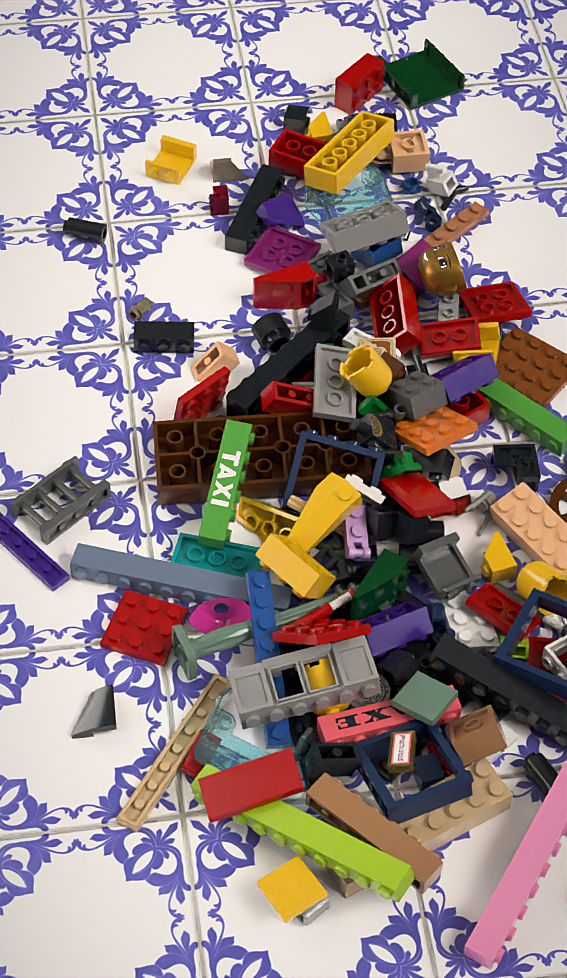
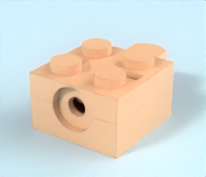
(405, 152)

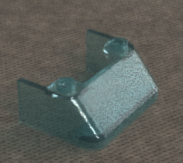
(329, 206)
(225, 750)

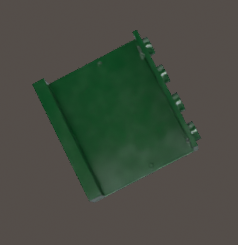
(423, 77)

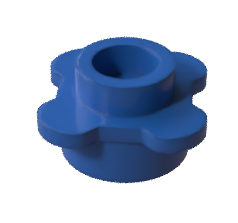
(411, 186)

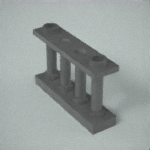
(65, 517)

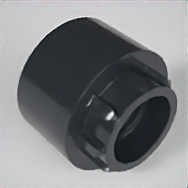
(271, 332)

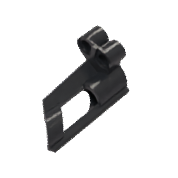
(434, 531)

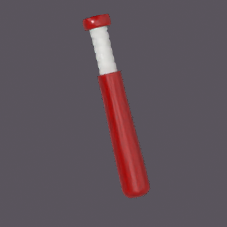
(324, 610)

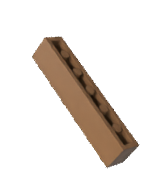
(355, 817)

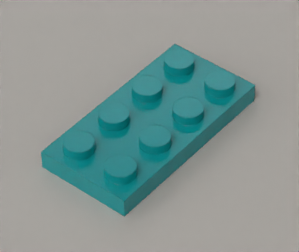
(233, 560)

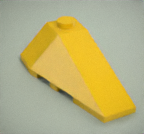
(325, 510)
(265, 518)

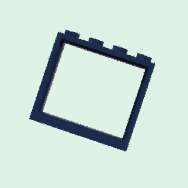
(330, 441)
(536, 676)
(425, 800)

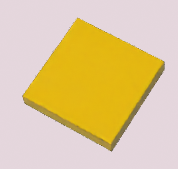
(291, 889)

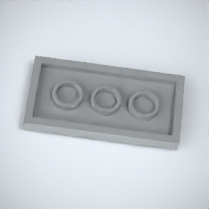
(332, 393)

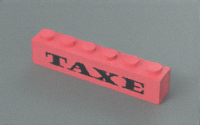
(372, 720)

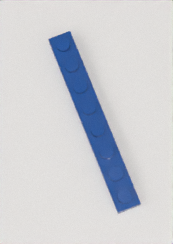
(263, 625)

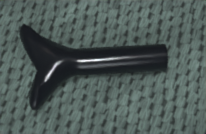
(459, 189)

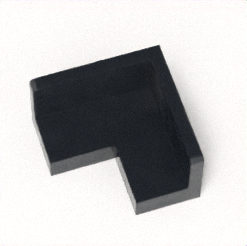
(521, 456)

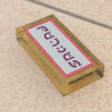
(402, 751)

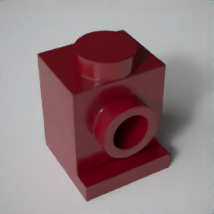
(219, 200)

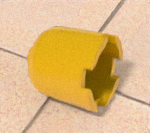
(366, 371)
(544, 578)
(322, 676)

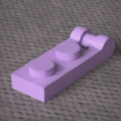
(356, 535)

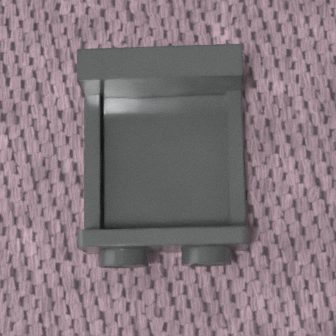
(445, 567)

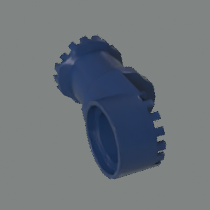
(428, 214)
(439, 621)

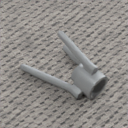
(483, 504)

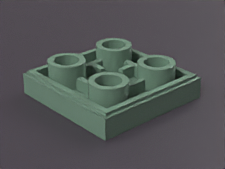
(424, 698)

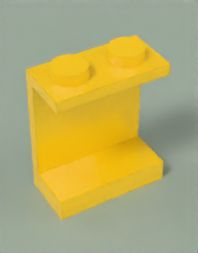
(172, 161)
(490, 342)

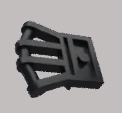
(336, 560)

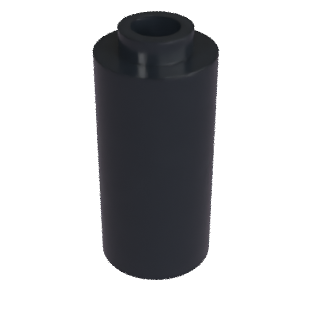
(85, 229)
(540, 771)

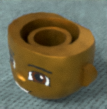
(441, 270)

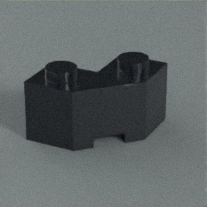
(387, 523)

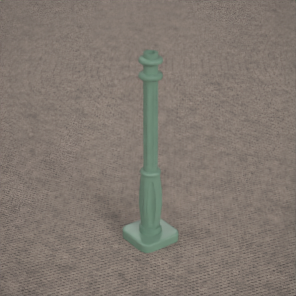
(191, 649)

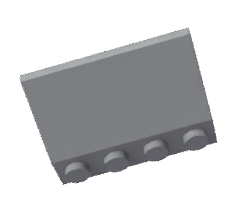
(365, 227)

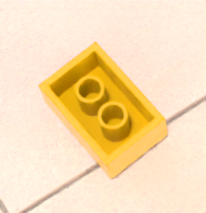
(294, 567)

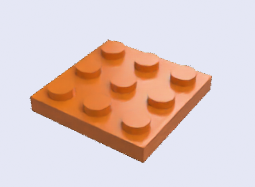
(434, 430)

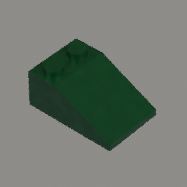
(380, 585)

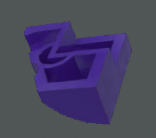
(280, 212)

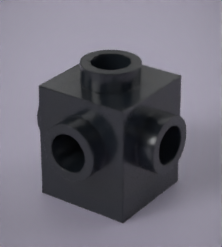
(340, 266)

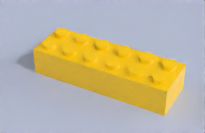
(349, 152)

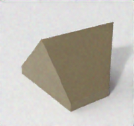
(225, 170)

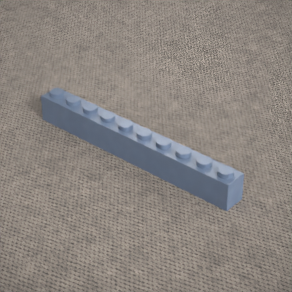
(165, 577)

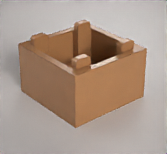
(477, 735)

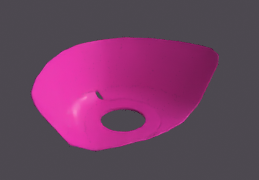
(207, 619)

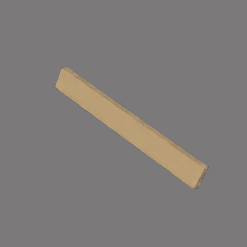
(171, 758)

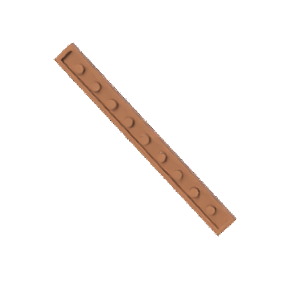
(446, 233)

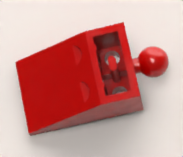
(287, 288)

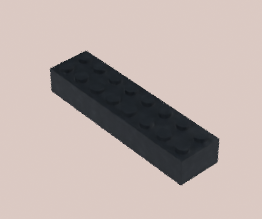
(284, 366)

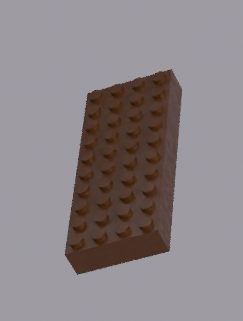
(190, 447)

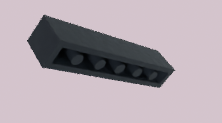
(246, 222)

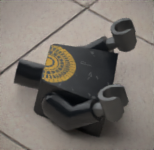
(378, 431)

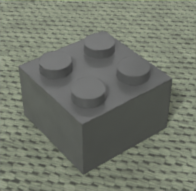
(418, 394)

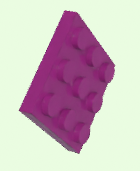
(280, 250)

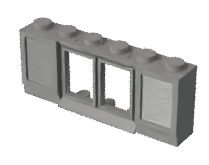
(257, 695)

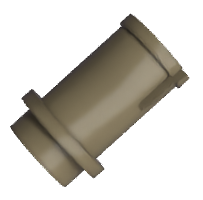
(137, 311)

